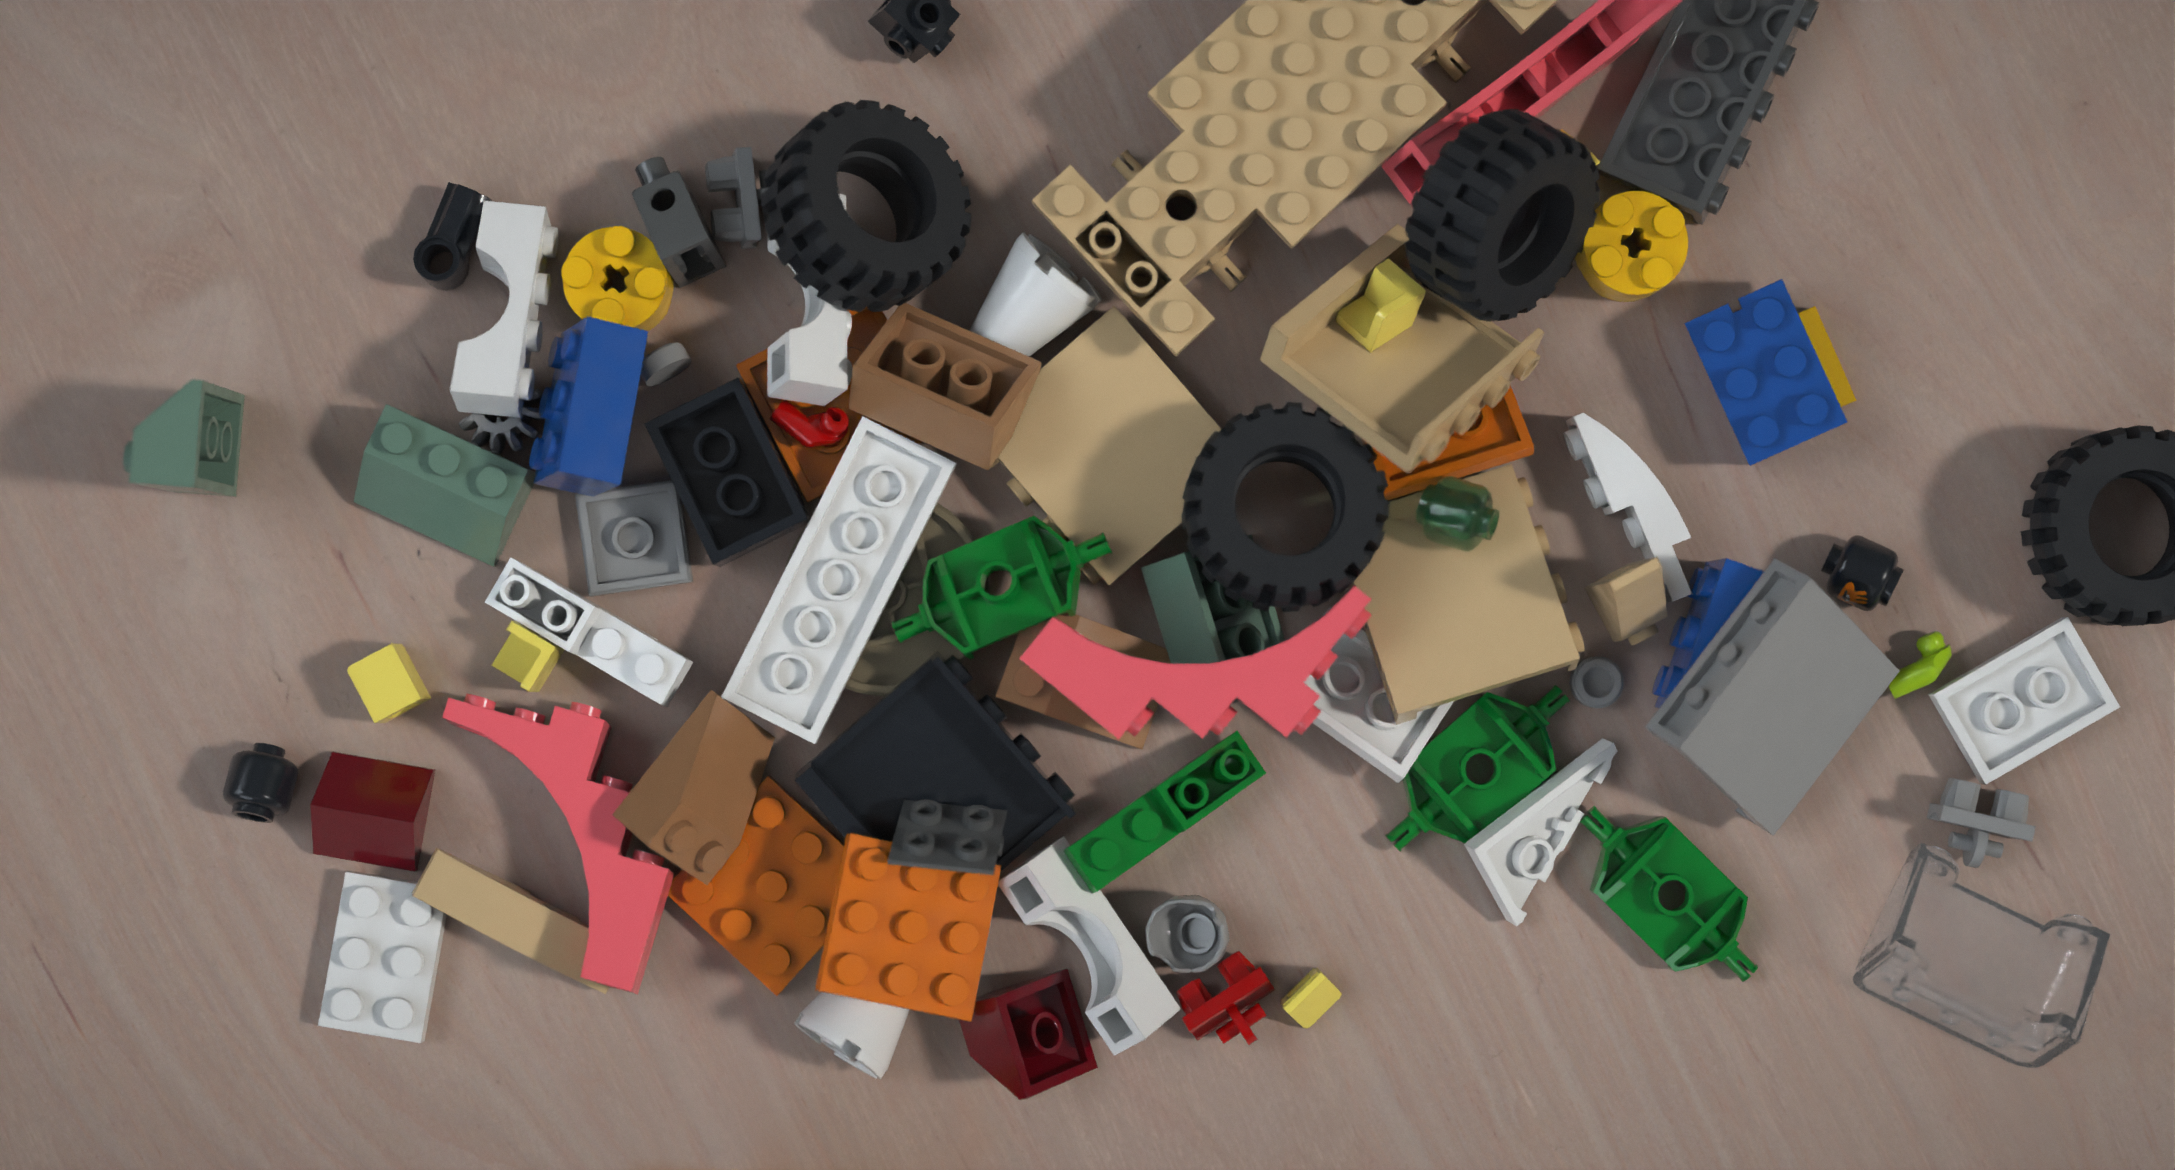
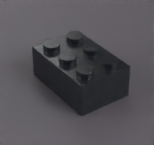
(728, 472)

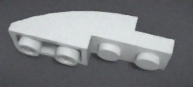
(1624, 481)
(589, 631)

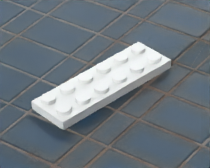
(839, 580)

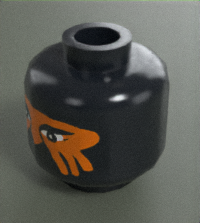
(1862, 573)

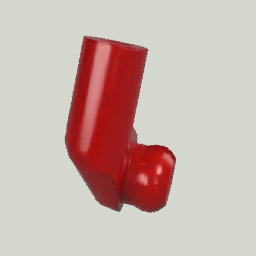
(814, 429)

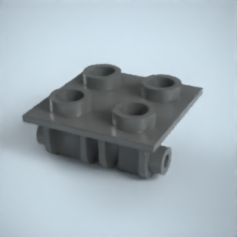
(948, 837)

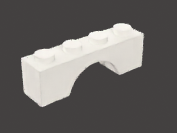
(811, 360)
(493, 368)
(1126, 991)

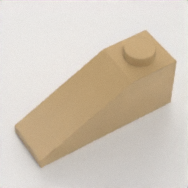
(1631, 600)

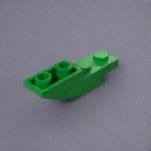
(1164, 811)

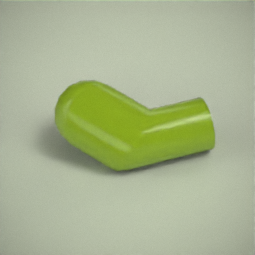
(1926, 669)

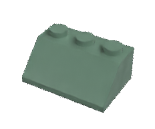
(189, 442)
(442, 485)
(1201, 620)

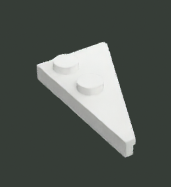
(1531, 834)

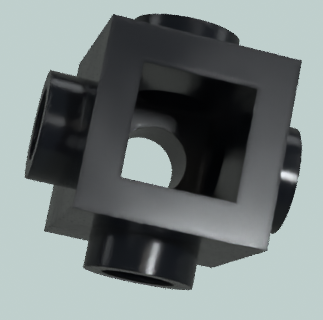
(915, 26)

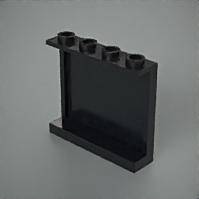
(936, 745)

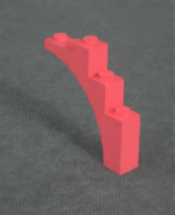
(1536, 81)
(1270, 682)
(623, 891)

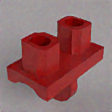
(1208, 1013)

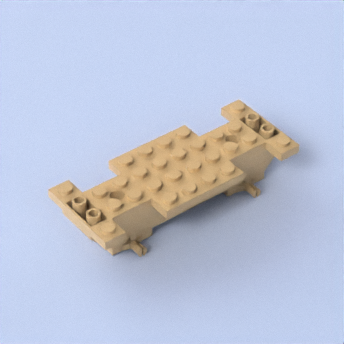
(1275, 123)

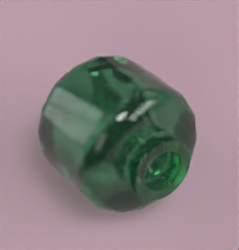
(1457, 513)

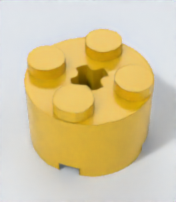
(1656, 229)
(600, 256)

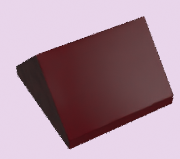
(371, 811)

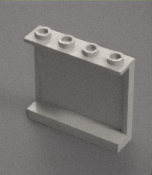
(1774, 695)

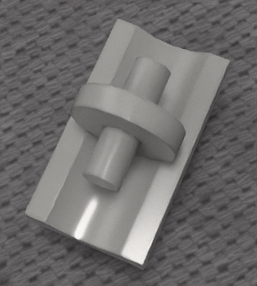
(737, 174)
(2006, 819)

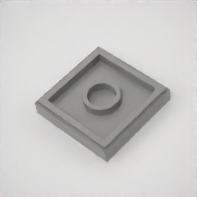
(634, 538)

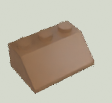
(943, 385)

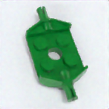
(1042, 585)
(1437, 782)
(1628, 880)

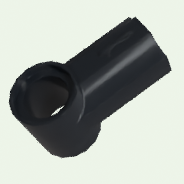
(451, 231)

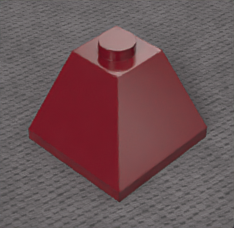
(1030, 1035)

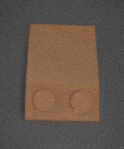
(1028, 689)
(700, 789)

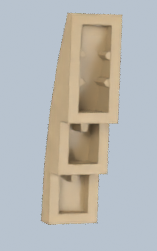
(506, 914)

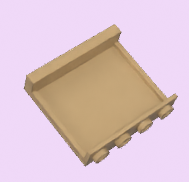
(1414, 386)
(1107, 444)
(1465, 619)

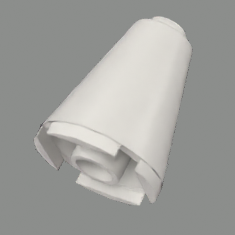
(1033, 298)
(855, 1029)

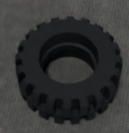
(910, 174)
(1502, 214)
(1326, 452)
(2062, 533)

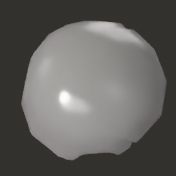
(1187, 933)

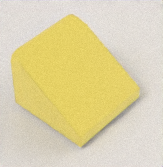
(1310, 998)

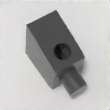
(675, 223)

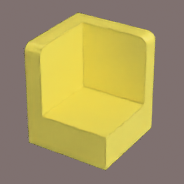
(1384, 309)
(527, 657)
(388, 683)

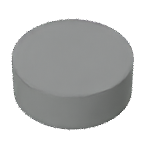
(664, 363)
(1596, 682)

